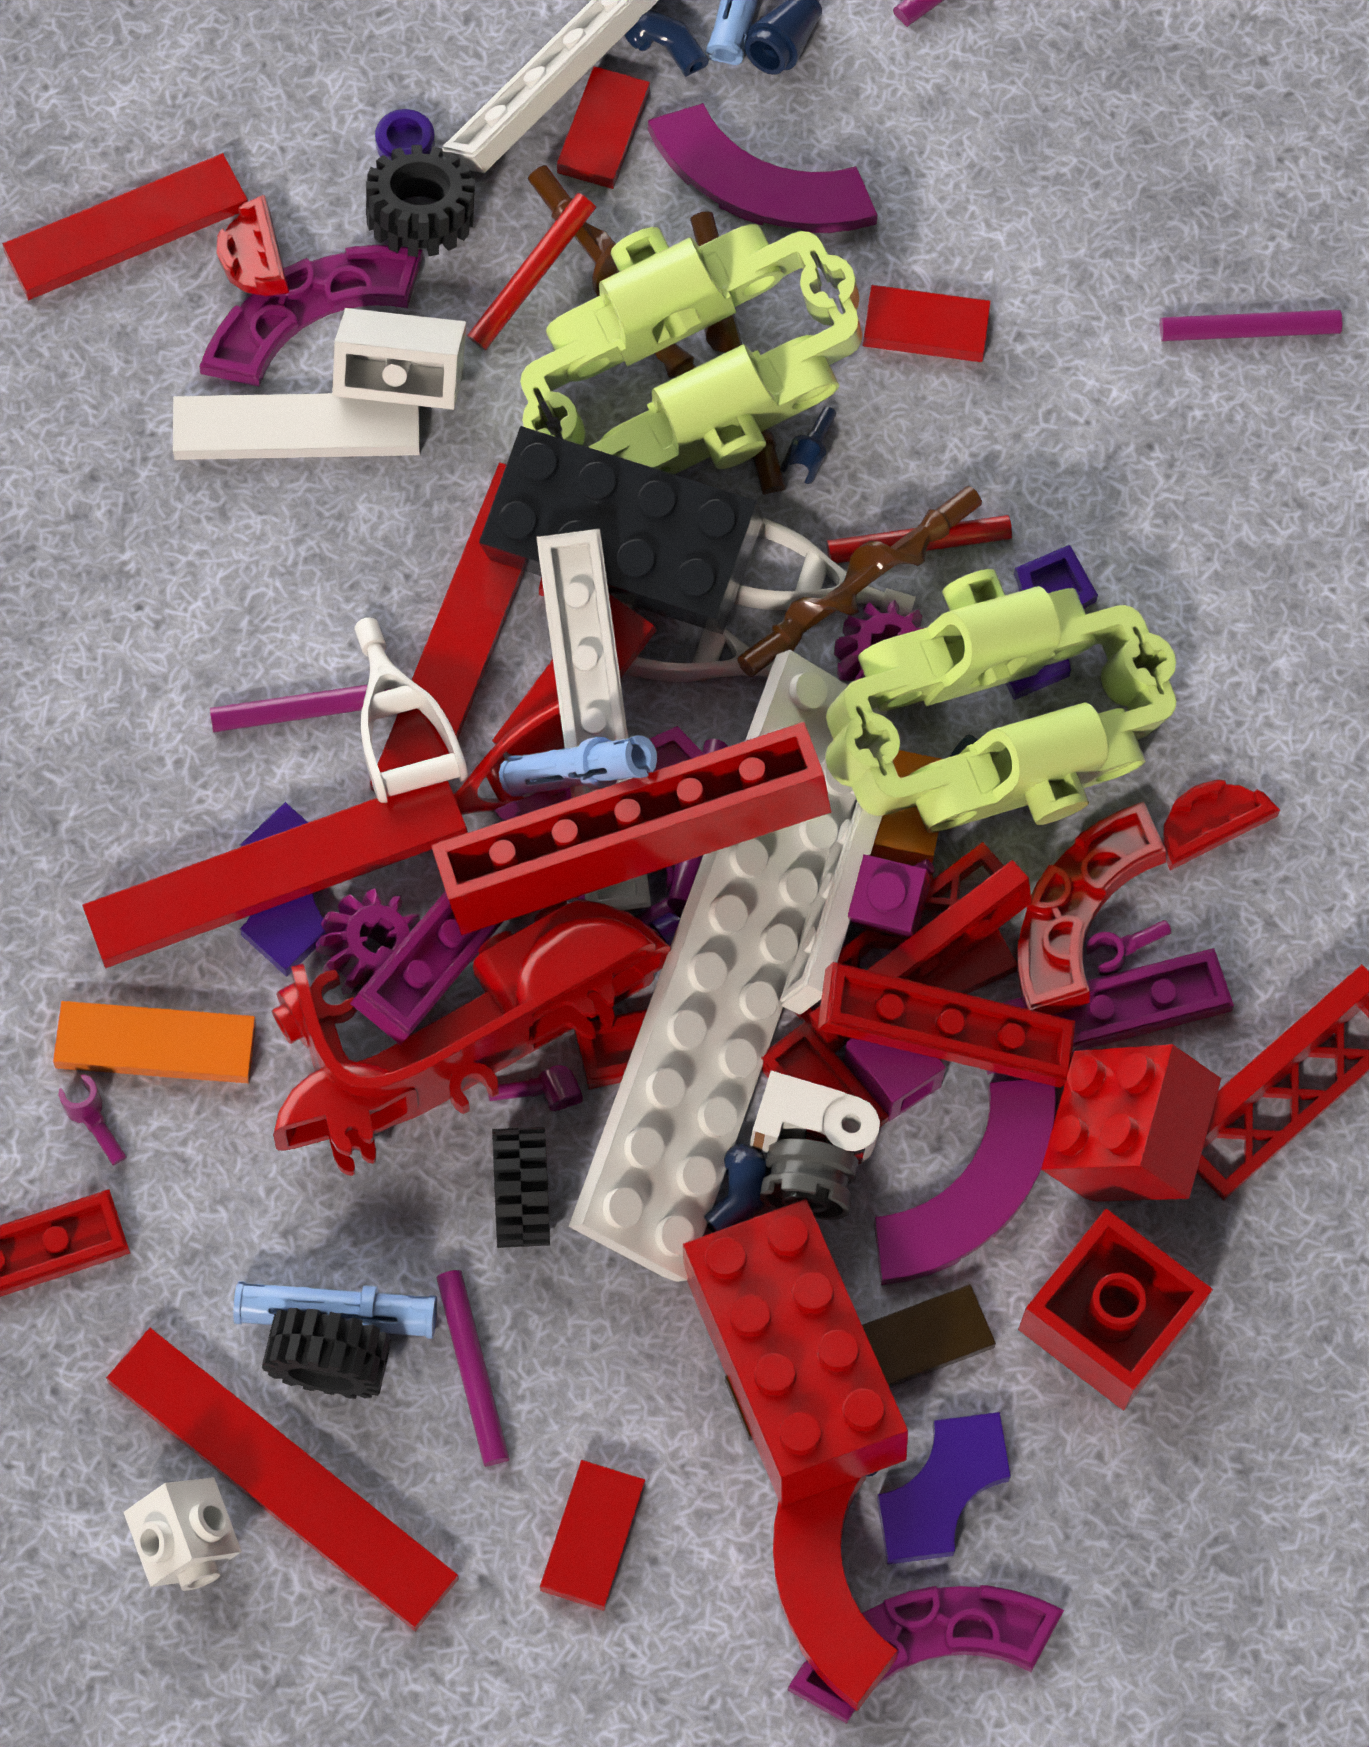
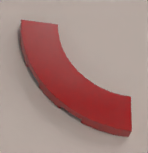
(1069, 900)
(818, 1599)

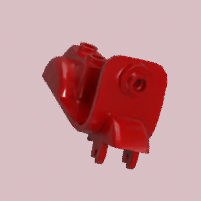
(536, 988)

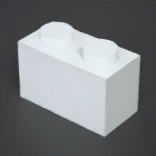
(399, 358)

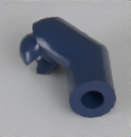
(673, 36)
(746, 1173)

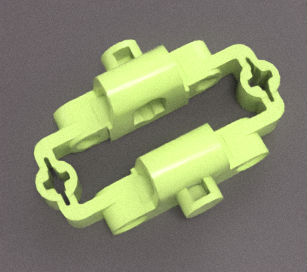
(674, 294)
(982, 645)

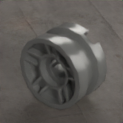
(810, 1172)

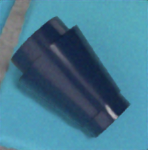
(782, 35)

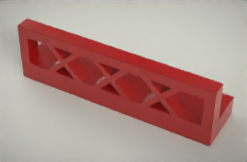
(946, 937)
(1273, 1065)

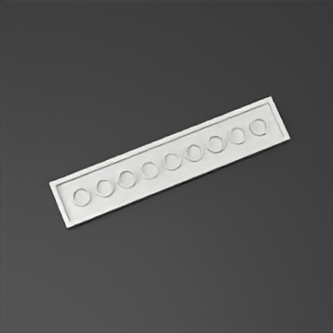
(712, 1011)

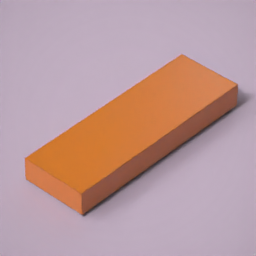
(154, 1042)

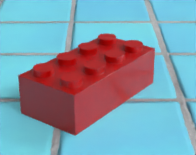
(795, 1352)

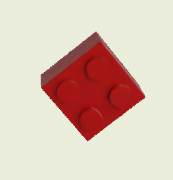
(1131, 1123)
(1114, 1309)

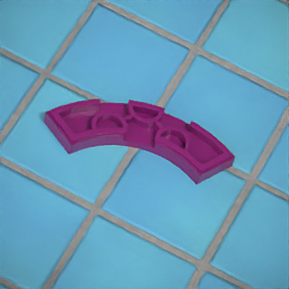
(757, 188)
(317, 288)
(982, 1197)
(946, 1623)

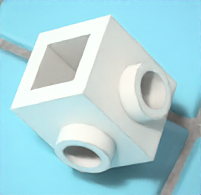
(183, 1533)

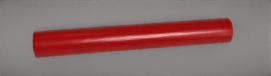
(531, 271)
(961, 534)

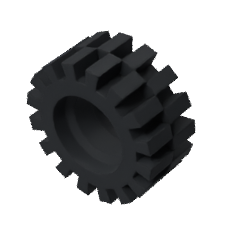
(420, 224)
(521, 1187)
(326, 1353)

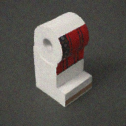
(816, 1113)

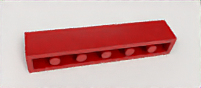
(632, 828)

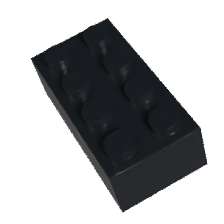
(662, 536)

